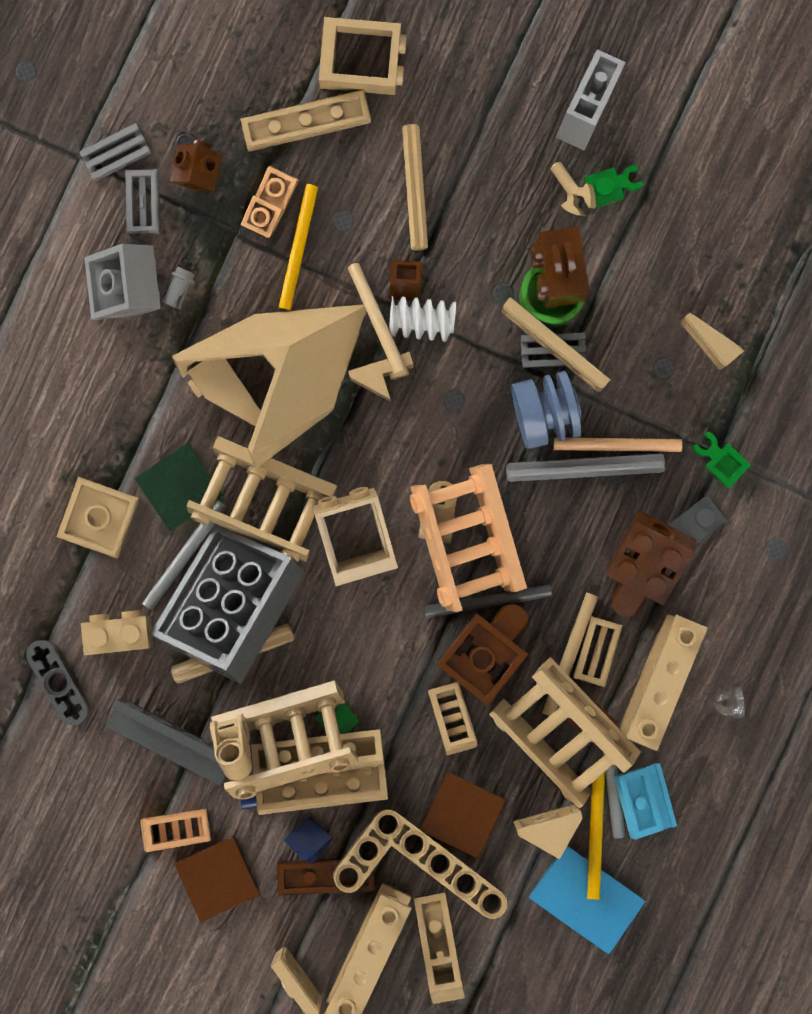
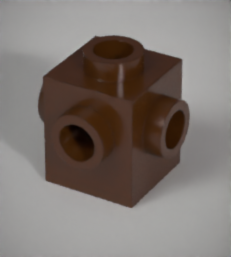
(196, 166)

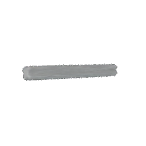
(585, 467)

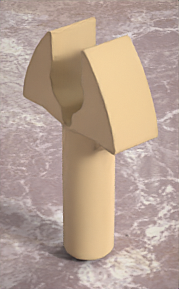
(573, 191)

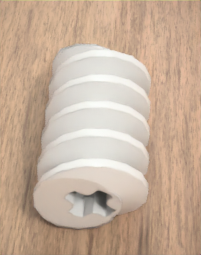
(422, 319)

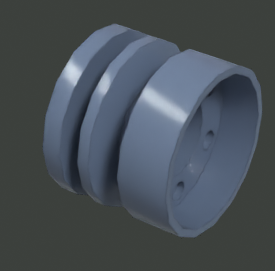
(546, 410)

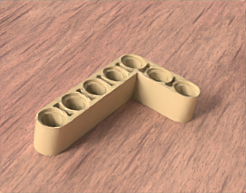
(421, 858)

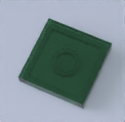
(173, 484)

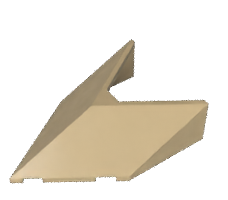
(309, 360)

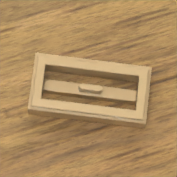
(597, 651)

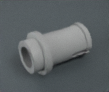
(178, 288)

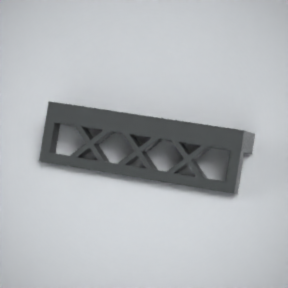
(166, 739)

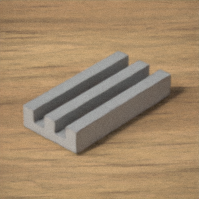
(110, 141)
(143, 229)
(525, 351)

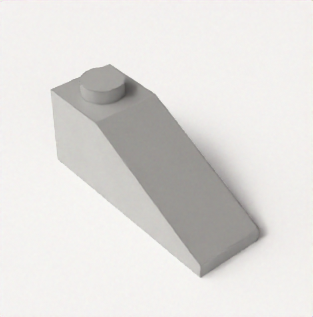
(590, 100)

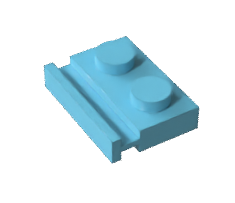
(645, 801)

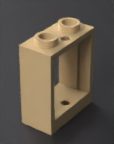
(355, 83)
(364, 565)

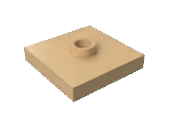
(296, 982)

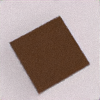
(462, 814)
(217, 879)

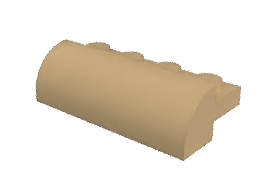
(358, 784)

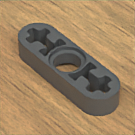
(44, 680)

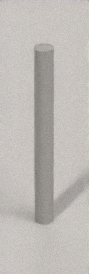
(180, 560)

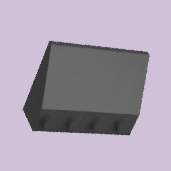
(228, 603)

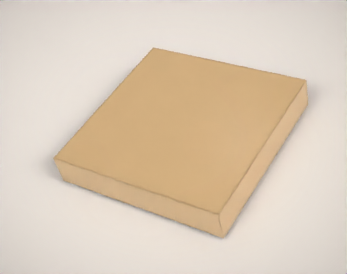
(98, 517)

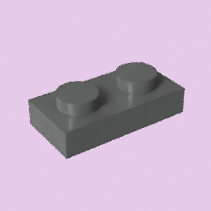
(699, 519)

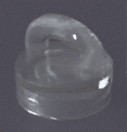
(736, 702)

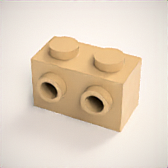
(117, 635)

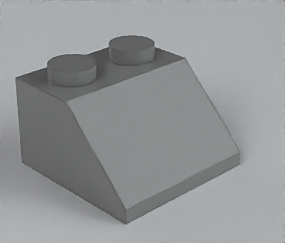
(122, 281)

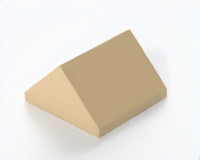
(550, 829)

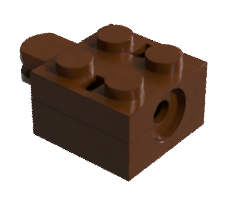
(561, 267)
(651, 565)
(486, 652)

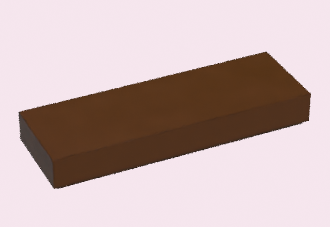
(317, 877)

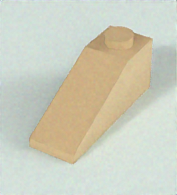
(223, 388)
(439, 948)

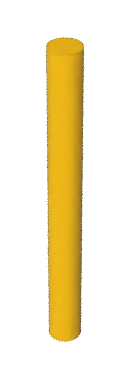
(298, 247)
(595, 838)

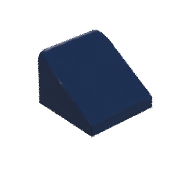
(308, 840)

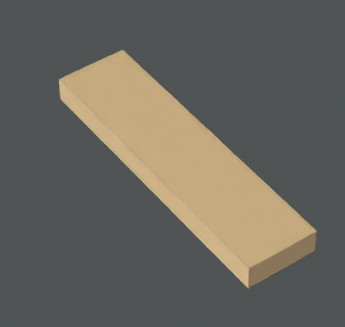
(305, 120)
(554, 345)

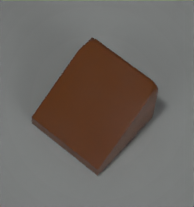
(405, 280)

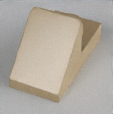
(372, 375)

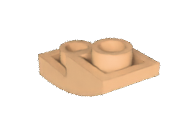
(269, 202)

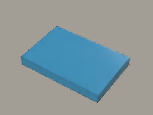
(564, 895)

